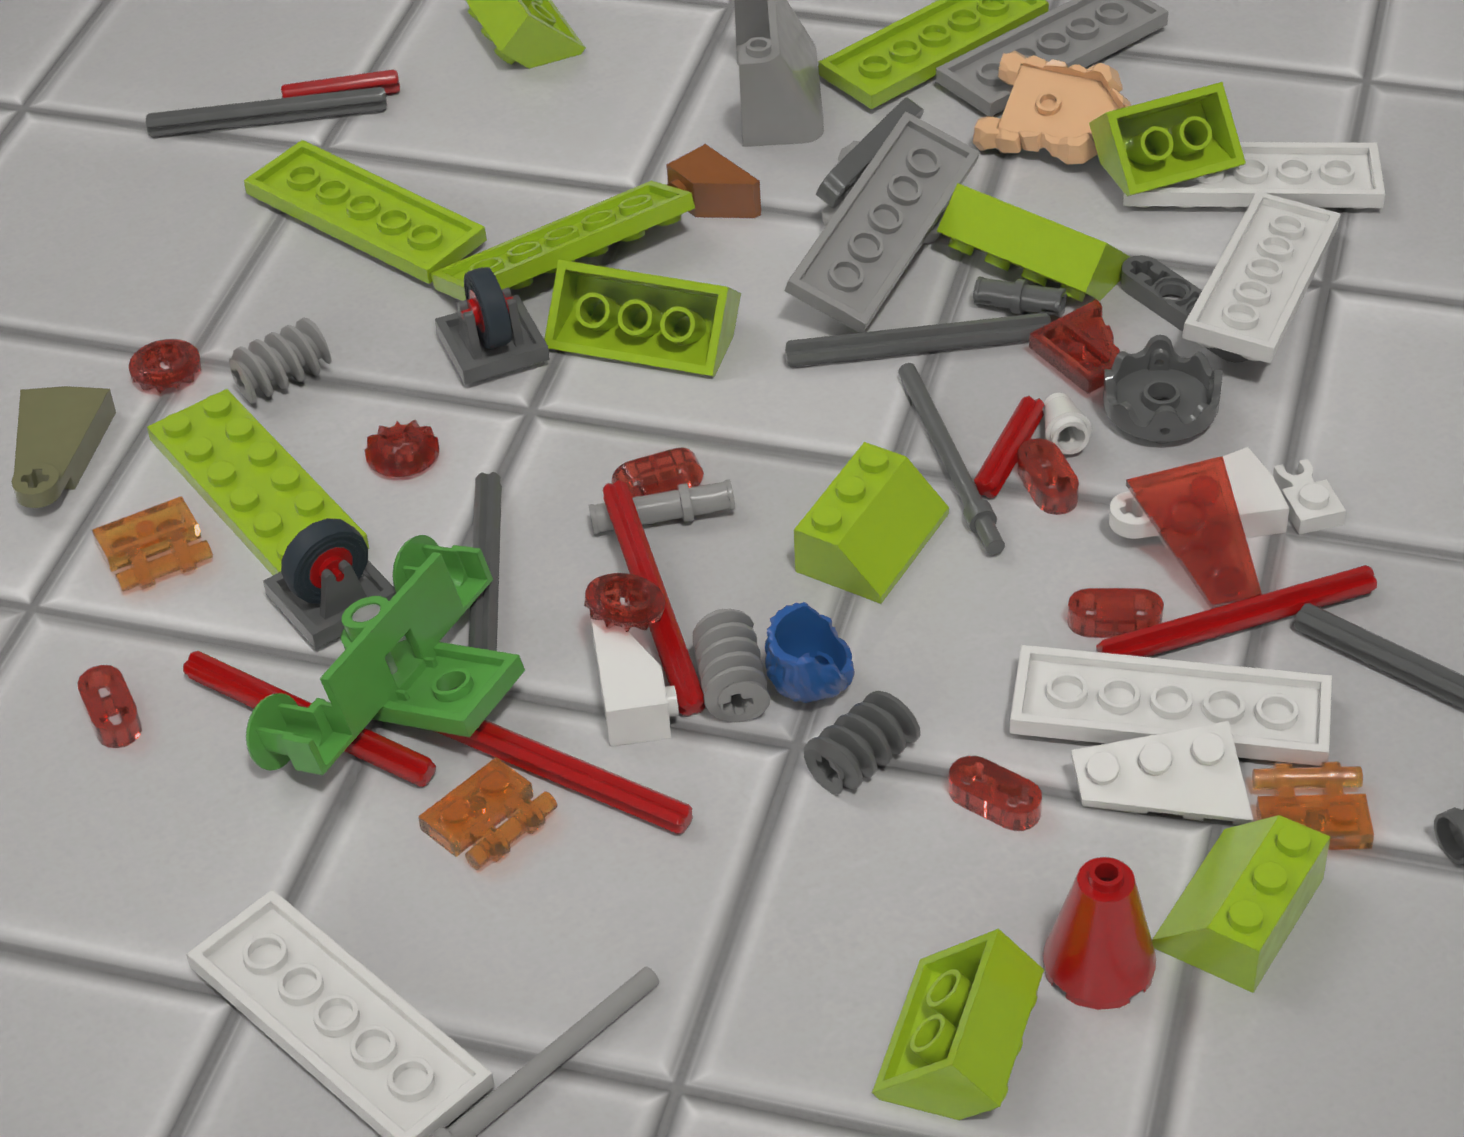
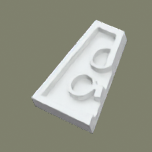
(1170, 772)

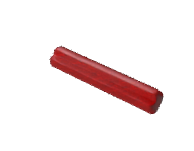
(386, 79)
(1004, 452)

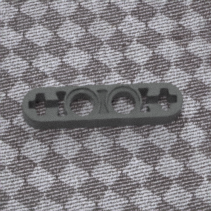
(847, 172)
(1149, 280)

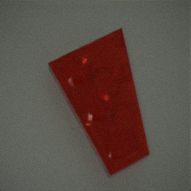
(1201, 527)

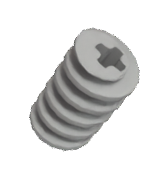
(278, 357)
(730, 666)

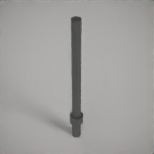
(977, 510)

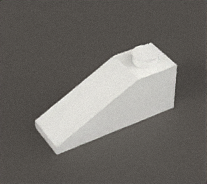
(631, 688)

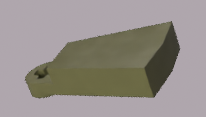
(57, 439)

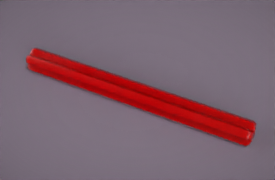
(1241, 614)
(665, 633)
(366, 746)
(579, 776)

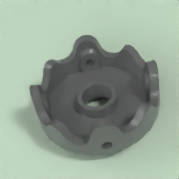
(1154, 374)

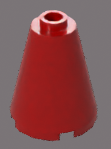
(1101, 938)

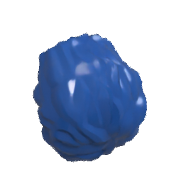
(806, 655)

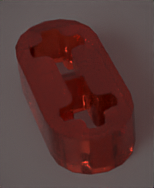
(660, 472)
(1057, 472)
(1113, 611)
(117, 703)
(995, 793)

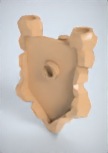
(1050, 107)

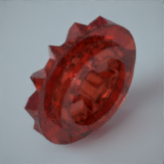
(177, 354)
(407, 460)
(643, 601)

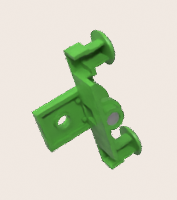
(389, 678)

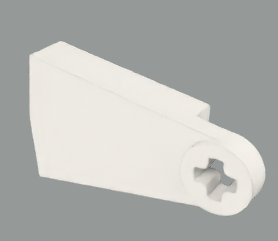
(1254, 489)

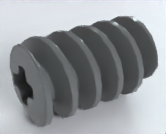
(861, 742)

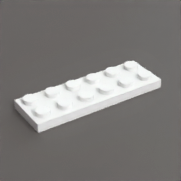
(1298, 171)
(1261, 277)
(1131, 697)
(340, 1020)

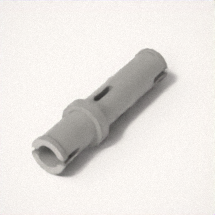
(671, 505)

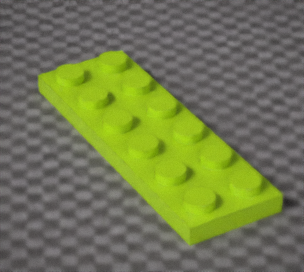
(921, 42)
(365, 210)
(571, 237)
(244, 475)

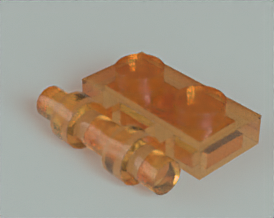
(149, 534)
(481, 803)
(1333, 813)

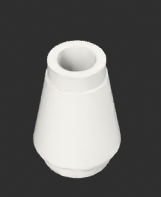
(1066, 424)

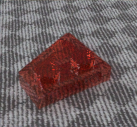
(1078, 346)

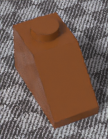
(716, 185)

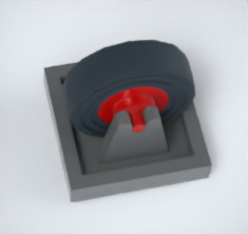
(490, 330)
(322, 576)

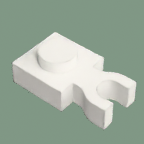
(1311, 503)

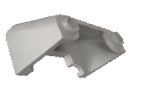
(776, 75)

